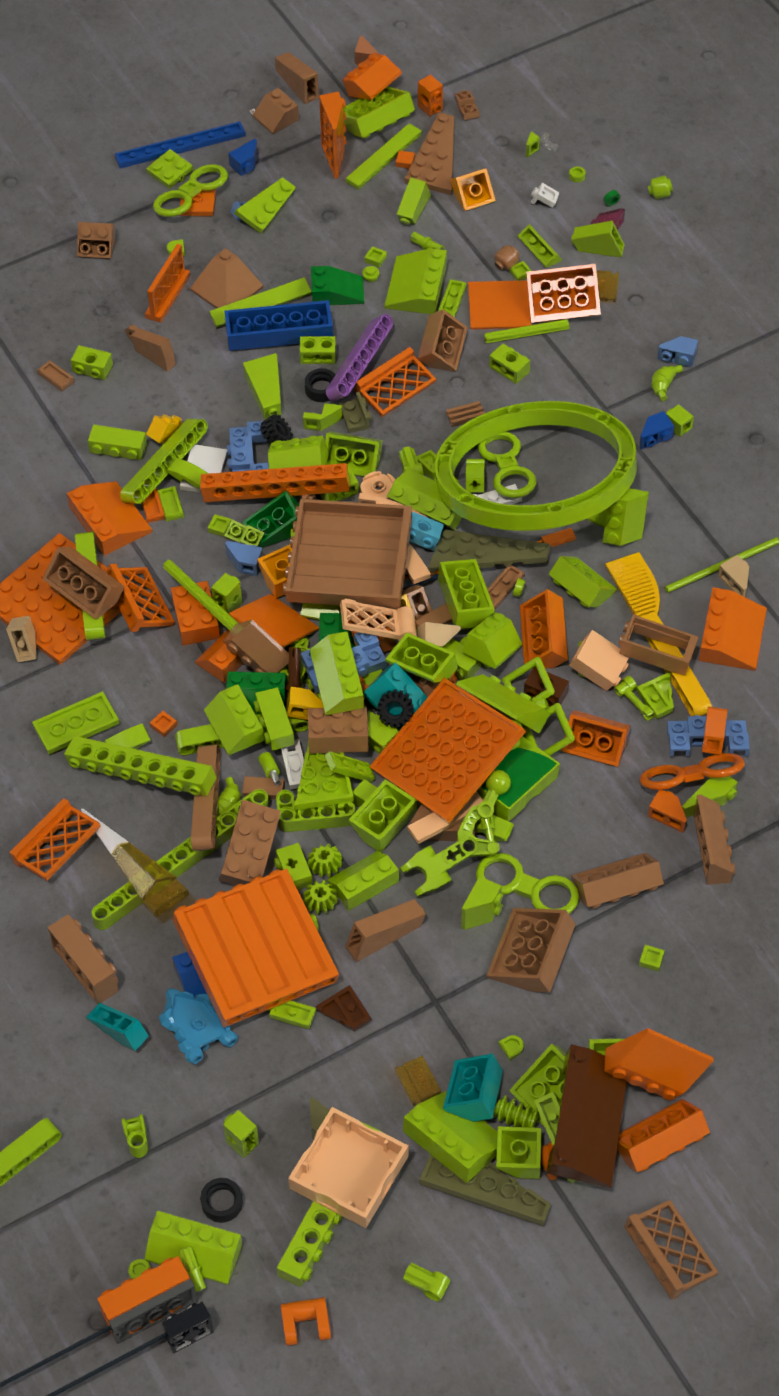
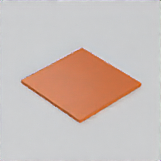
(499, 304)
(276, 619)

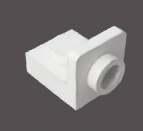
(544, 194)

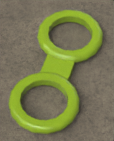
(189, 190)
(508, 465)
(527, 885)

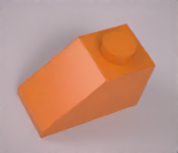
(668, 810)

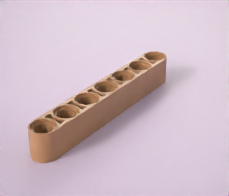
(205, 807)

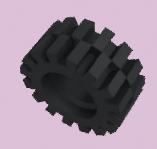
(275, 429)
(389, 718)

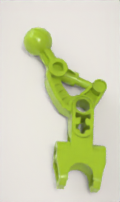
(436, 865)

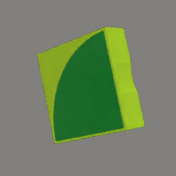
(529, 773)

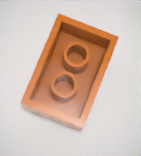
(193, 619)

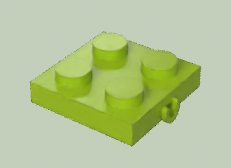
(169, 169)

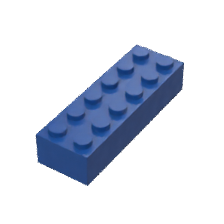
(277, 324)

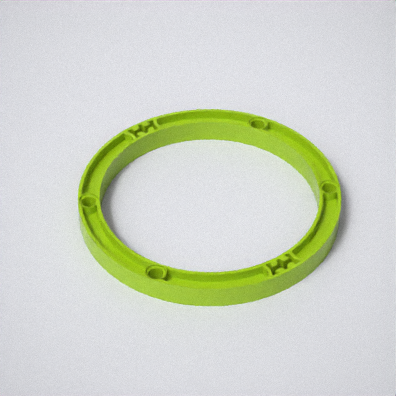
(541, 515)

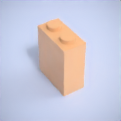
(599, 661)

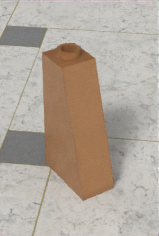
(298, 76)
(383, 928)

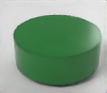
(611, 198)

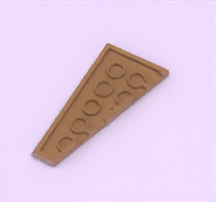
(435, 156)

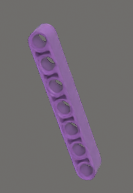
(359, 357)

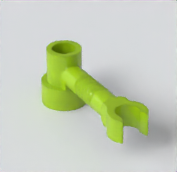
(625, 688)

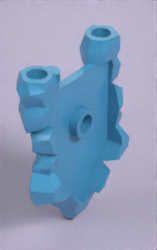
(194, 1023)

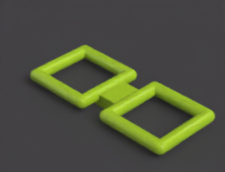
(556, 708)

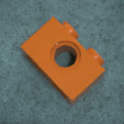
(430, 95)

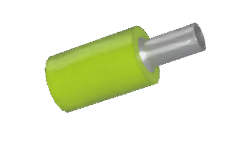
(269, 767)

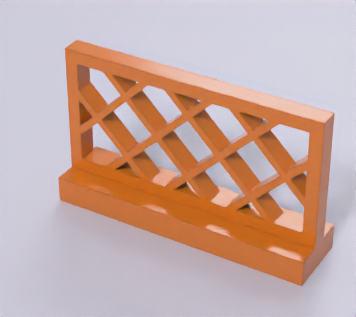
(167, 285)
(384, 373)
(127, 601)
(44, 832)

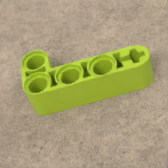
(317, 819)

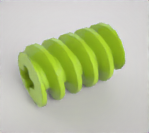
(515, 1114)

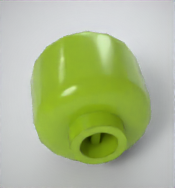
(660, 187)

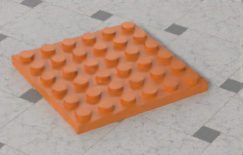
(54, 617)
(447, 749)

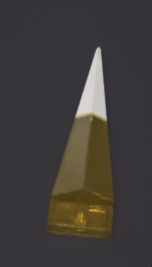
(152, 883)

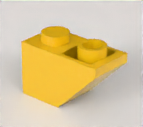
(163, 427)

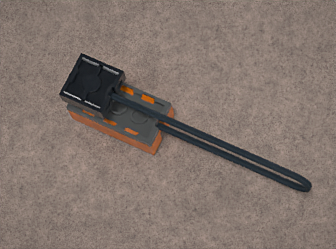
(140, 1305)

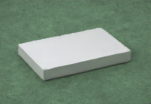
(207, 458)

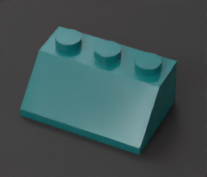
(394, 678)
(474, 1087)

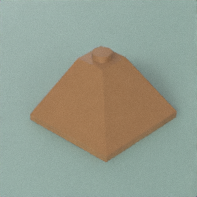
(225, 280)

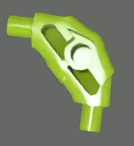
(663, 378)
(228, 797)

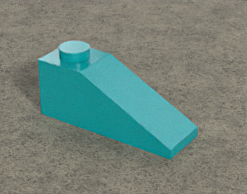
(119, 1026)

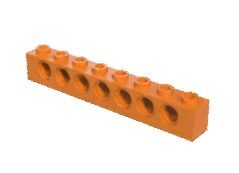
(273, 482)

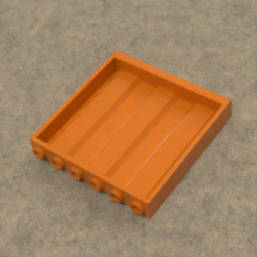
(255, 947)

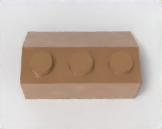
(442, 341)
(256, 648)

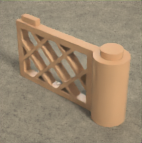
(401, 622)

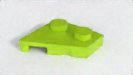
(657, 695)

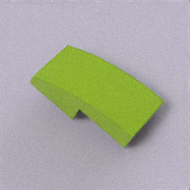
(186, 471)
(243, 534)
(131, 738)

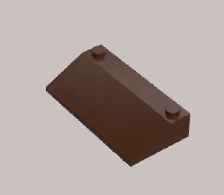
(587, 1120)

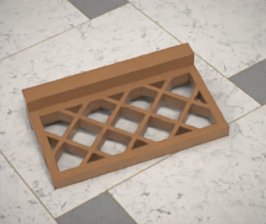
(657, 1260)

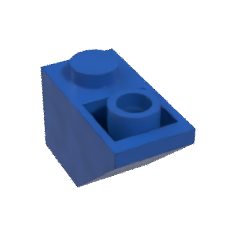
(656, 429)

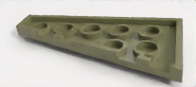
(486, 550)
(488, 1189)

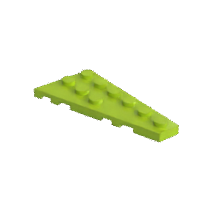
(320, 785)

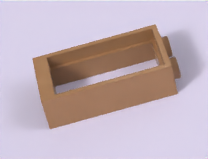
(661, 633)

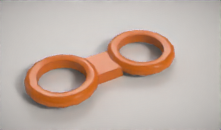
(692, 772)

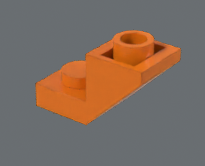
(714, 730)

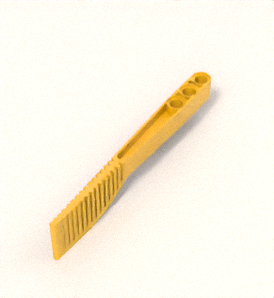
(643, 598)

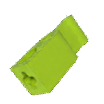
(475, 475)

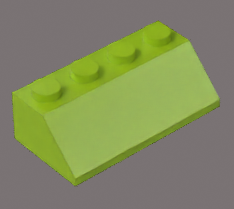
(423, 496)
(465, 592)
(337, 674)
(213, 1247)

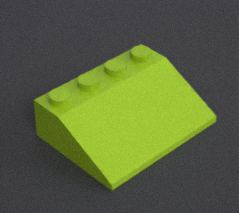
(372, 115)
(417, 281)
(506, 700)
(542, 1078)
(453, 1140)

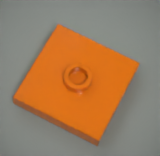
(202, 204)

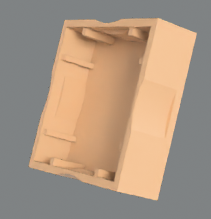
(348, 1167)

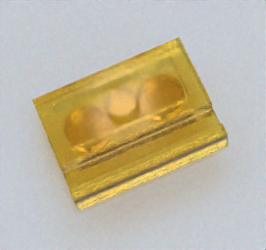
(607, 285)
(417, 1080)

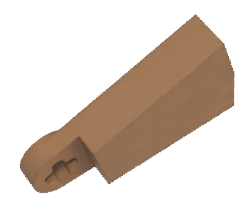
(152, 346)

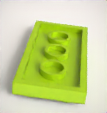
(79, 719)

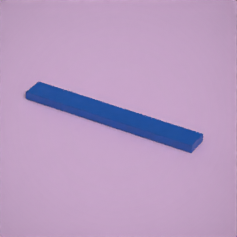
(180, 144)

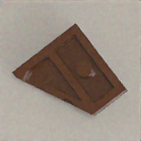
(345, 1009)

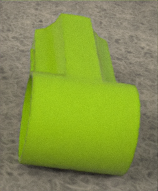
(409, 460)
(432, 1284)

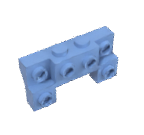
(241, 447)
(366, 654)
(691, 733)

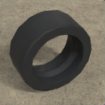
(314, 376)
(218, 1184)

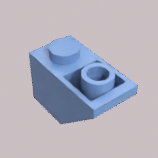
(679, 351)
(244, 557)

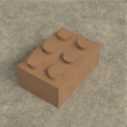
(337, 731)

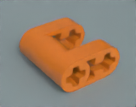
(304, 1311)

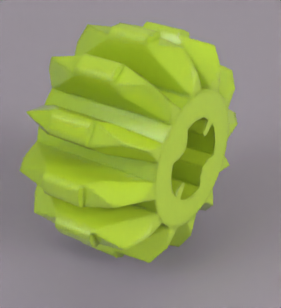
(324, 860)
(320, 897)

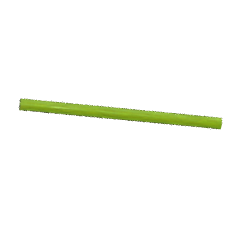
(714, 568)

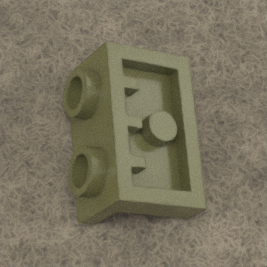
(355, 414)

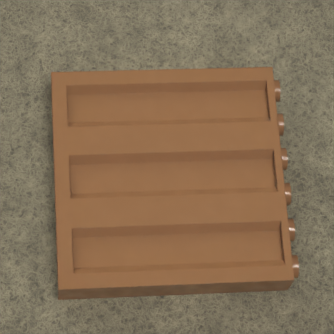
(348, 553)

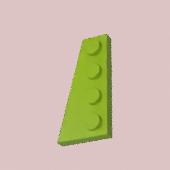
(265, 205)

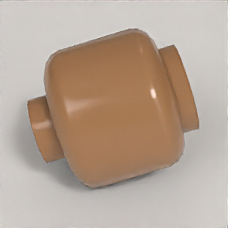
(506, 257)

